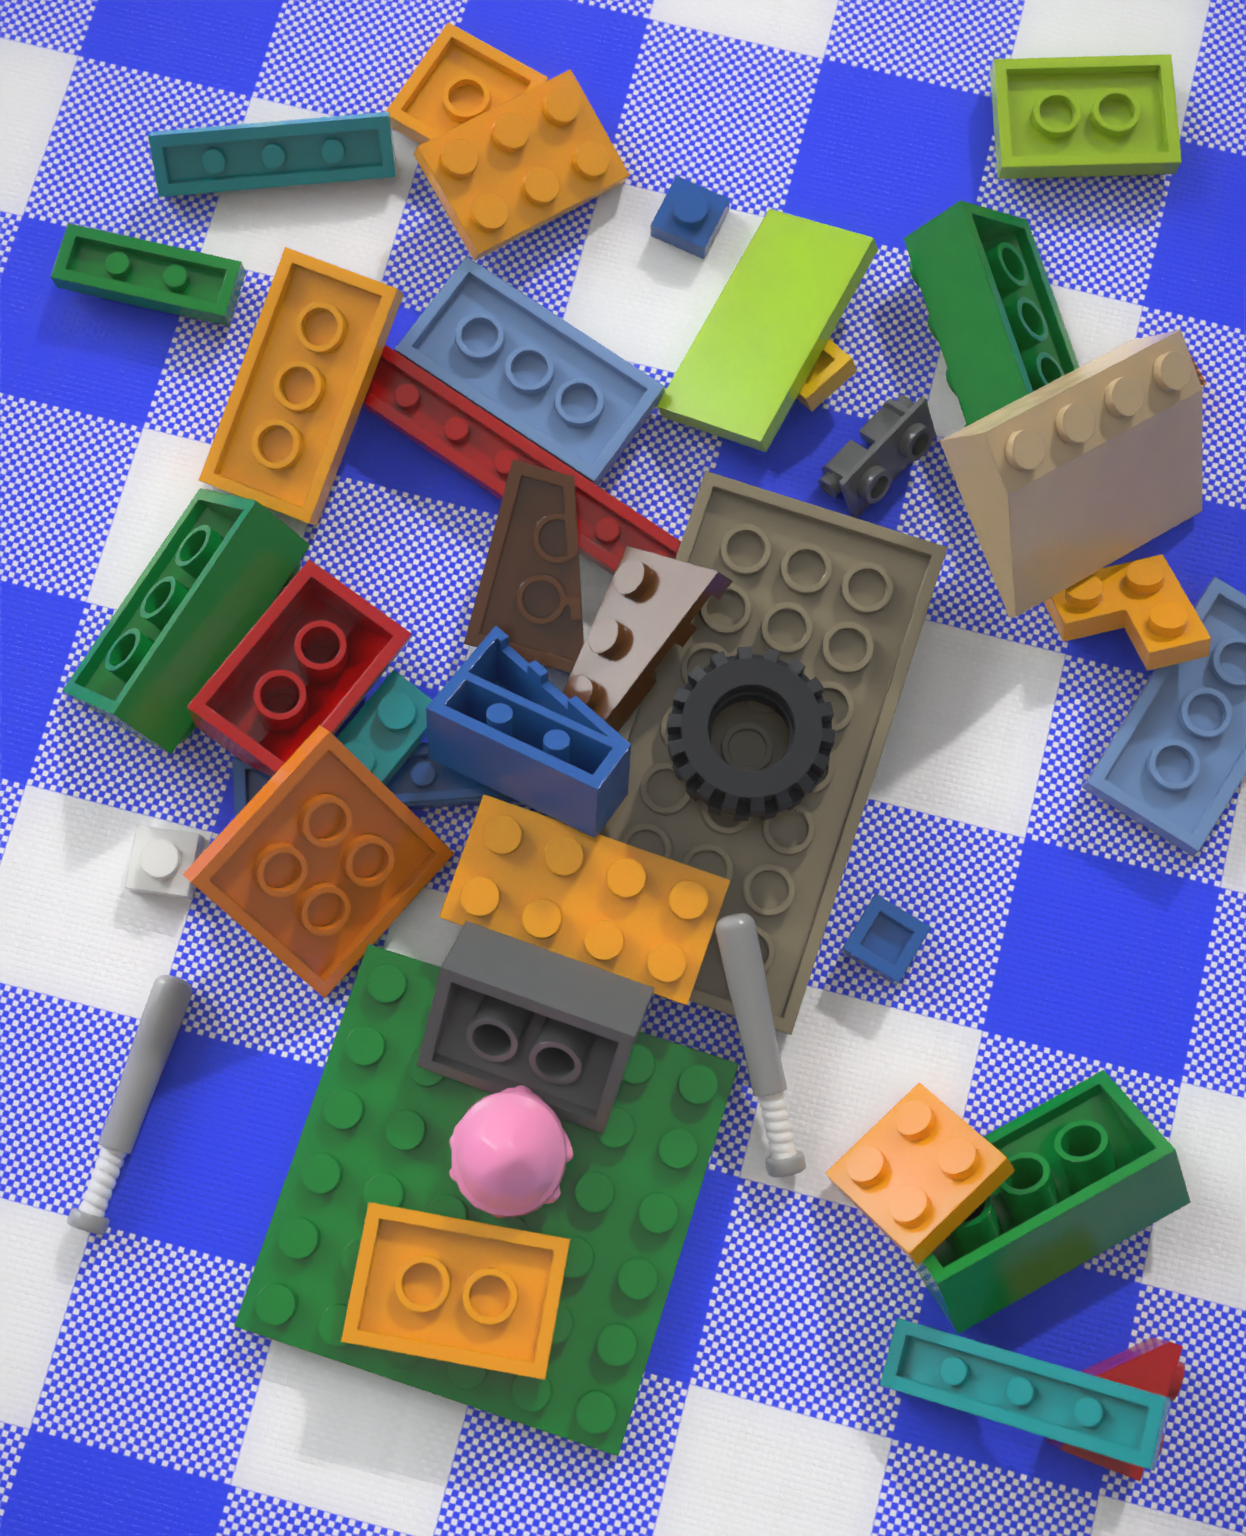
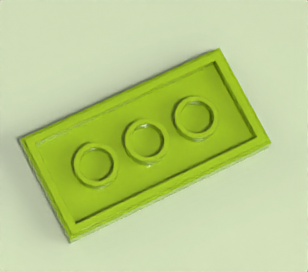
(767, 329)

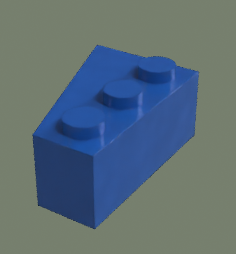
(528, 739)

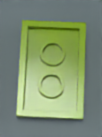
(1085, 116)

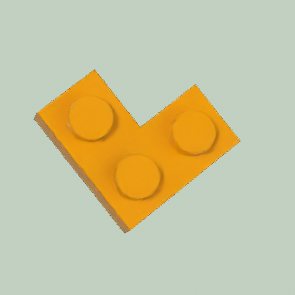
(1142, 600)

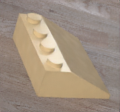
(1083, 468)

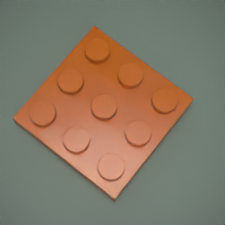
(319, 862)

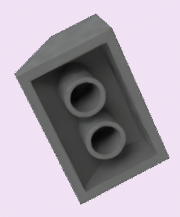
(533, 1020)

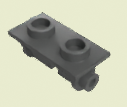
(897, 437)

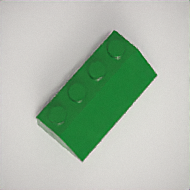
(989, 306)
(186, 616)
(1080, 1184)

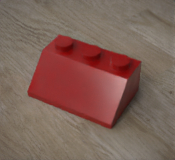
(297, 670)

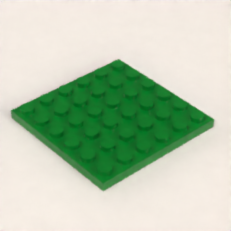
(384, 1139)

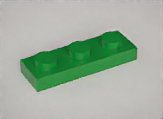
(148, 274)

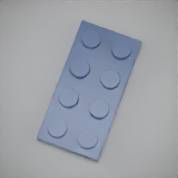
(531, 370)
(1185, 734)

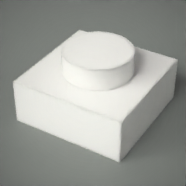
(160, 859)

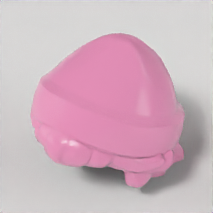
(510, 1153)

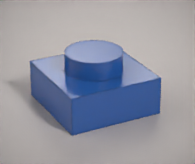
(690, 217)
(885, 939)

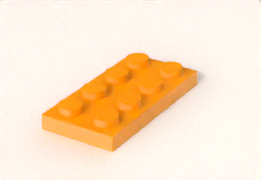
(301, 386)
(586, 897)

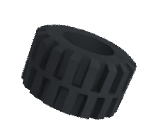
(759, 680)

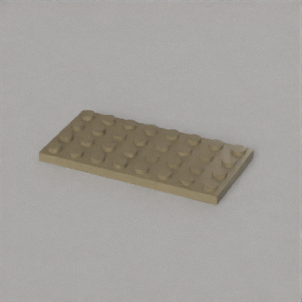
(848, 609)

